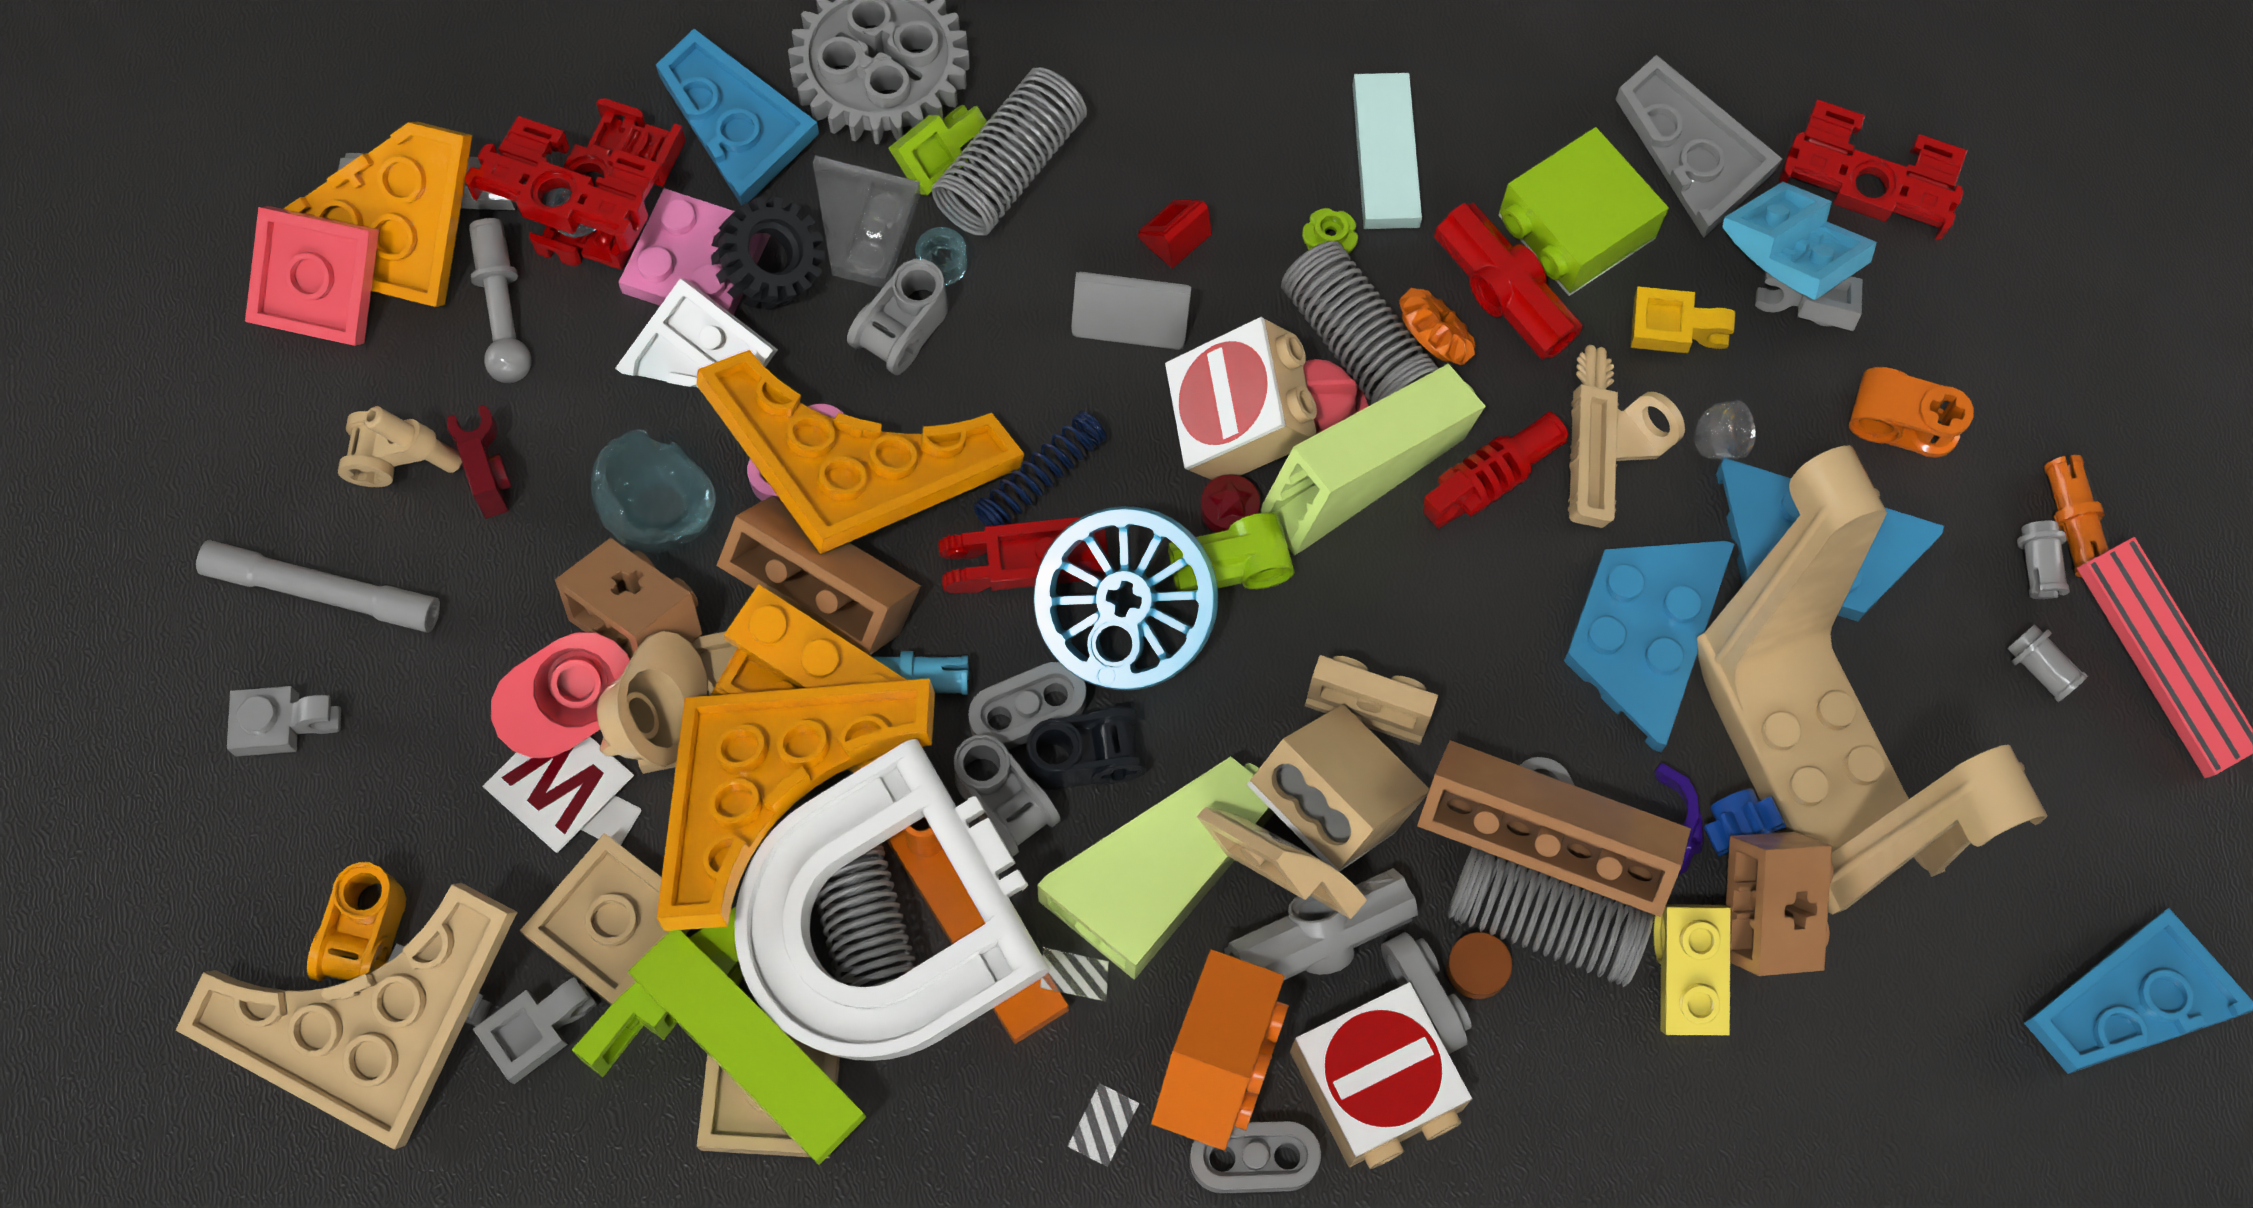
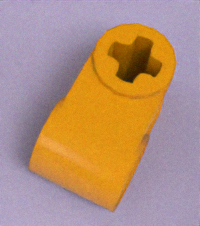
(356, 932)

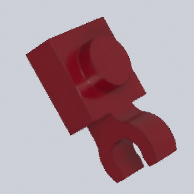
(484, 472)

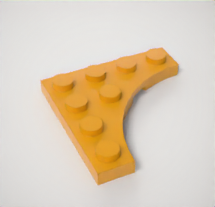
(844, 471)
(750, 761)

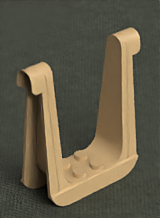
(1802, 723)

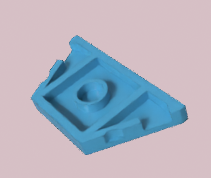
(1764, 511)
(1644, 627)

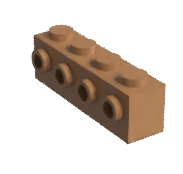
(1555, 828)

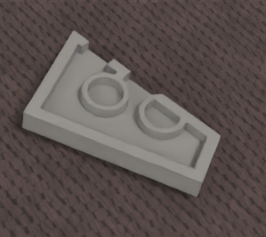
(1695, 143)

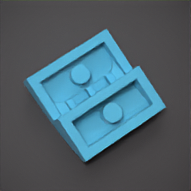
(1793, 241)

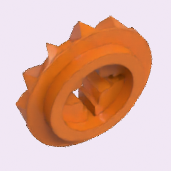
(1436, 327)

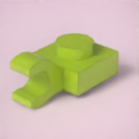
(935, 144)

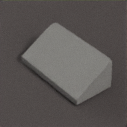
(1130, 310)

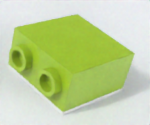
(1582, 211)

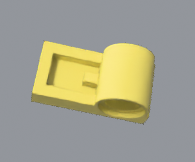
(1695, 969)

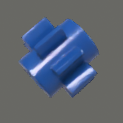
(1742, 815)

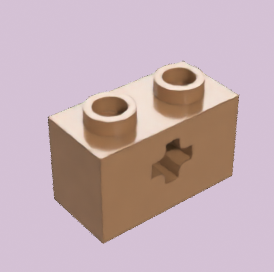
(626, 597)
(1778, 902)

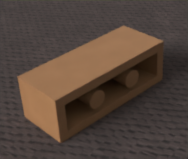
(838, 588)

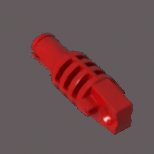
(1493, 470)

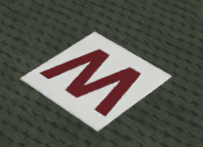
(560, 791)

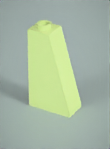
(1369, 455)
(1152, 871)

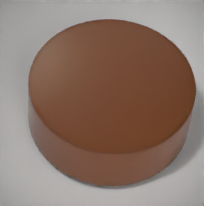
(1479, 965)

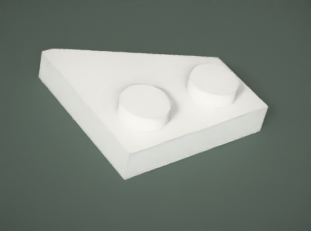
(688, 335)

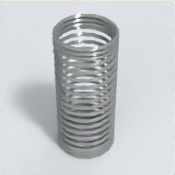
(1037, 121)
(1336, 262)
(865, 861)
(1480, 871)

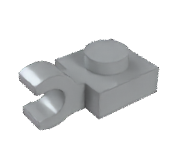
(1836, 308)
(272, 717)
(526, 1031)

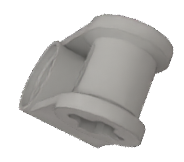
(896, 325)
(1009, 798)

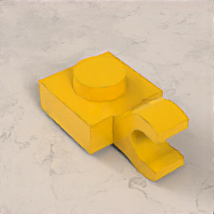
(1670, 321)

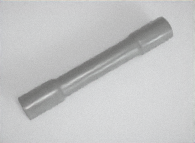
(381, 602)

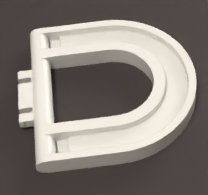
(929, 999)

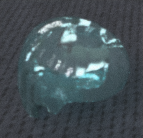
(651, 493)

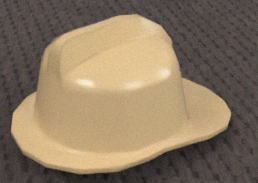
(645, 705)

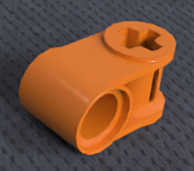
(1907, 411)

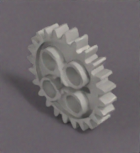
(878, 62)

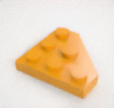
(413, 196)

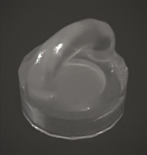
(1725, 431)

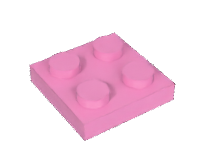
(679, 246)

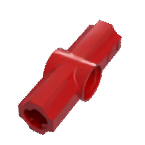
(1508, 280)

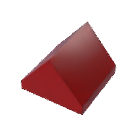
(1177, 230)

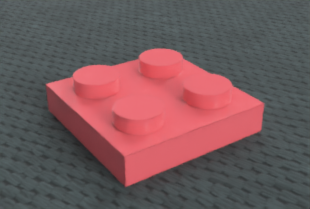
(311, 275)

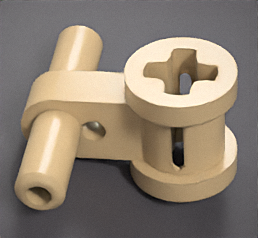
(386, 441)

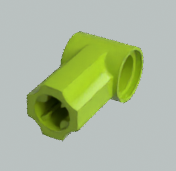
(1247, 553)

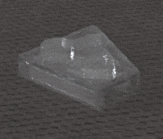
(864, 218)

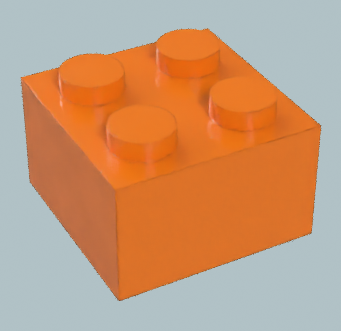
(1221, 1051)

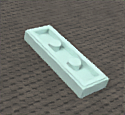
(1386, 151)

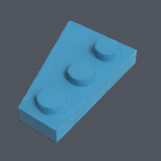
(734, 114)
(2138, 997)

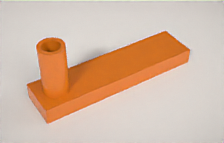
(958, 916)

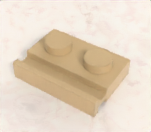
(1383, 704)

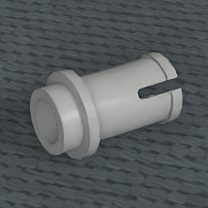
(2044, 559)
(2047, 662)

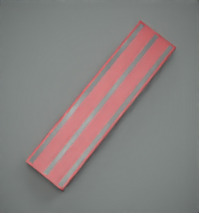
(2169, 657)

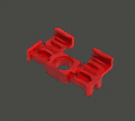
(629, 136)
(1826, 164)
(603, 208)

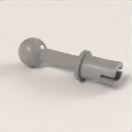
(506, 358)

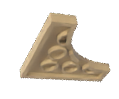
(367, 1044)

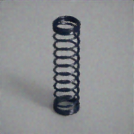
(1090, 432)

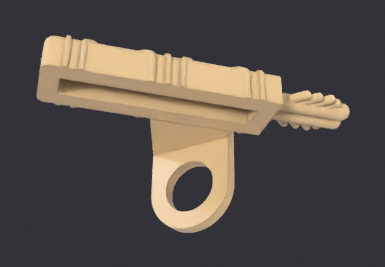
(1610, 435)

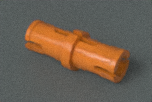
(2077, 510)

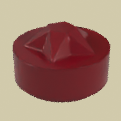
(1228, 500)

